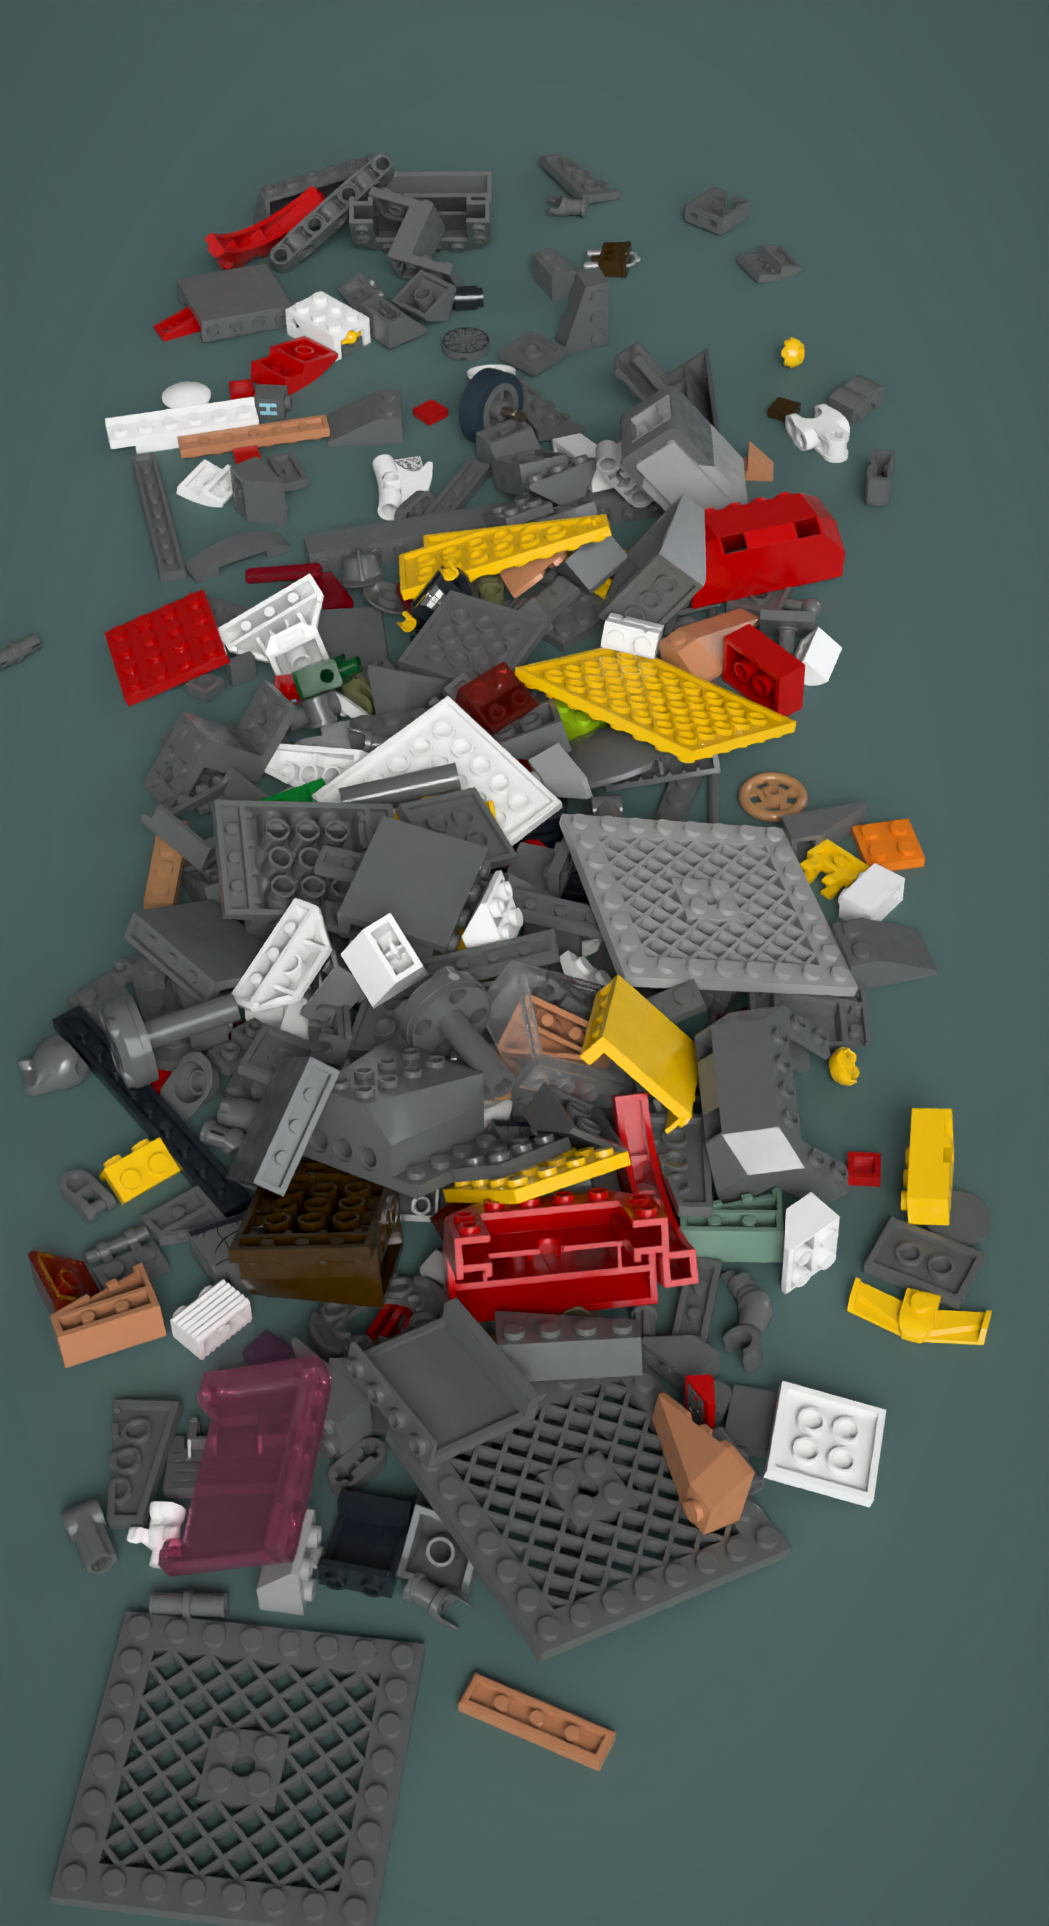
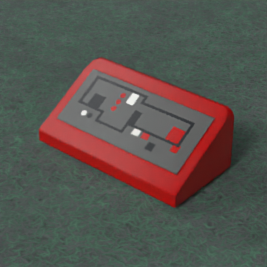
(700, 1399)

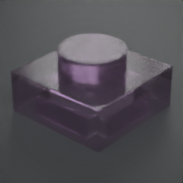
(266, 1349)

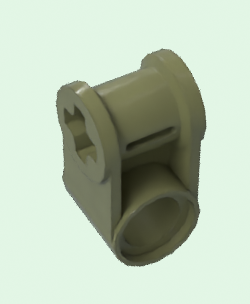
(491, 588)

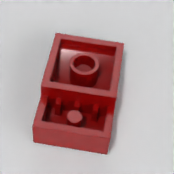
(293, 364)

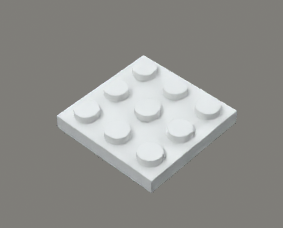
(825, 1444)

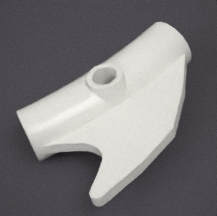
(398, 484)

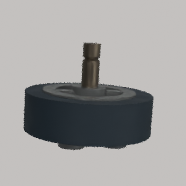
(489, 400)

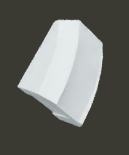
(295, 649)

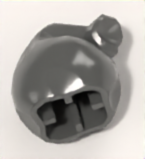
(53, 1067)

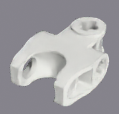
(825, 433)

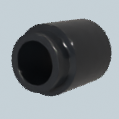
(468, 298)

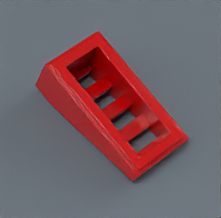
(178, 325)

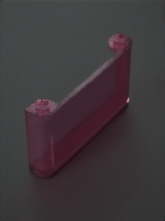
(253, 1467)

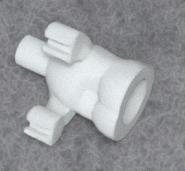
(164, 1524)

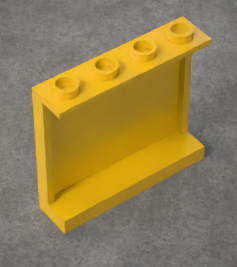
(645, 1047)

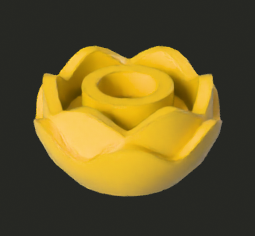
(793, 352)
(843, 1066)

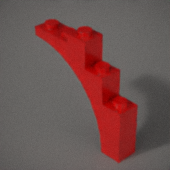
(241, 246)
(644, 1177)

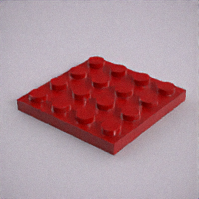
(166, 647)

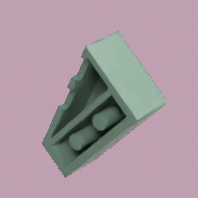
(739, 1230)

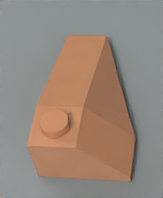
(524, 577)
(700, 644)
(706, 1473)

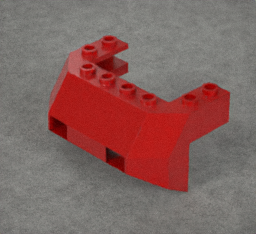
(788, 545)
(555, 1253)

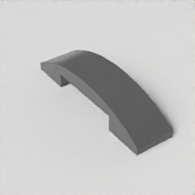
(232, 549)

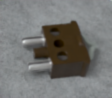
(612, 259)

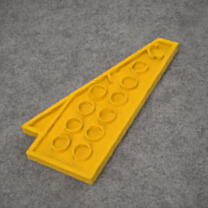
(496, 548)

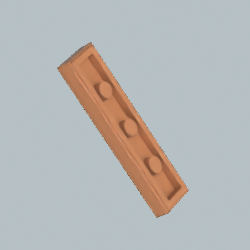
(537, 1721)

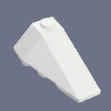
(304, 764)

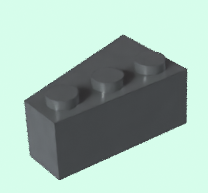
(333, 984)

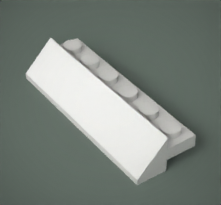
(160, 428)

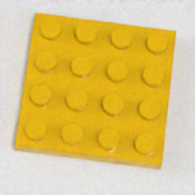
(541, 1178)

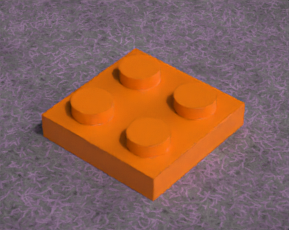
(888, 845)

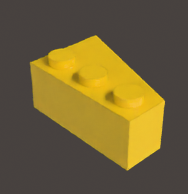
(929, 1167)

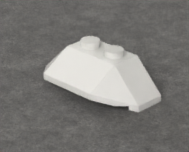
(287, 608)
(286, 960)

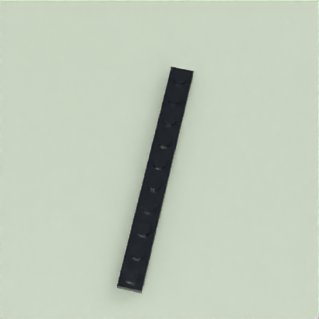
(153, 1115)

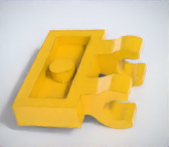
(837, 863)

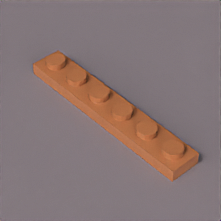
(261, 435)

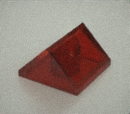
(60, 1279)

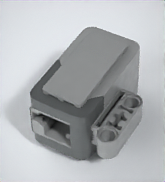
(669, 453)

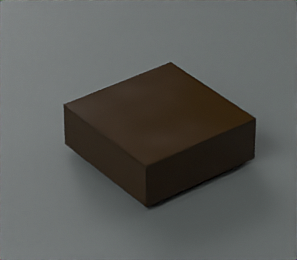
(782, 407)

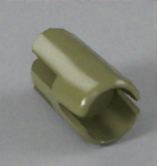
(360, 692)

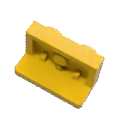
(140, 1170)

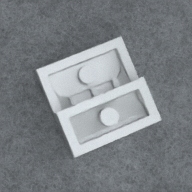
(207, 485)

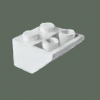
(494, 915)
(383, 961)
(808, 1241)

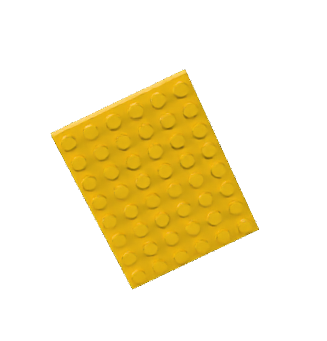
(655, 702)

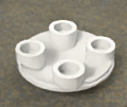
(186, 394)

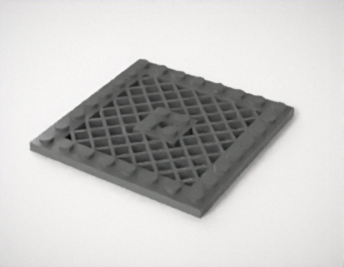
(557, 1624)
(238, 1901)

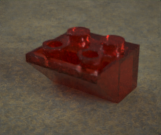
(495, 698)

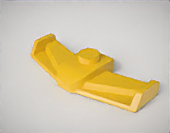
(918, 1316)

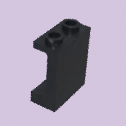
(366, 1544)

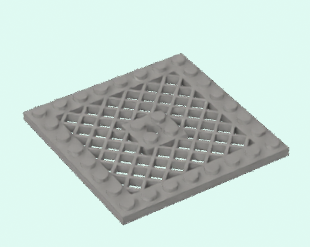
(706, 904)

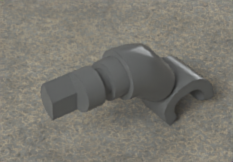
(754, 1318)

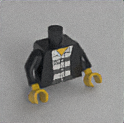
(433, 594)

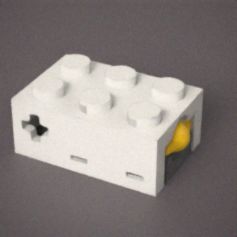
(328, 323)

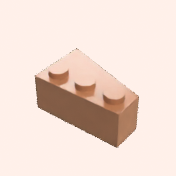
(562, 1033)
(110, 1320)

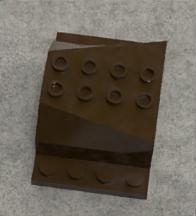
(322, 1240)

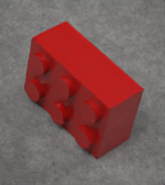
(763, 671)

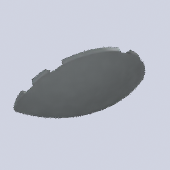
(612, 756)

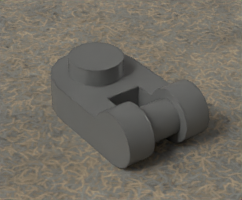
(78, 1187)

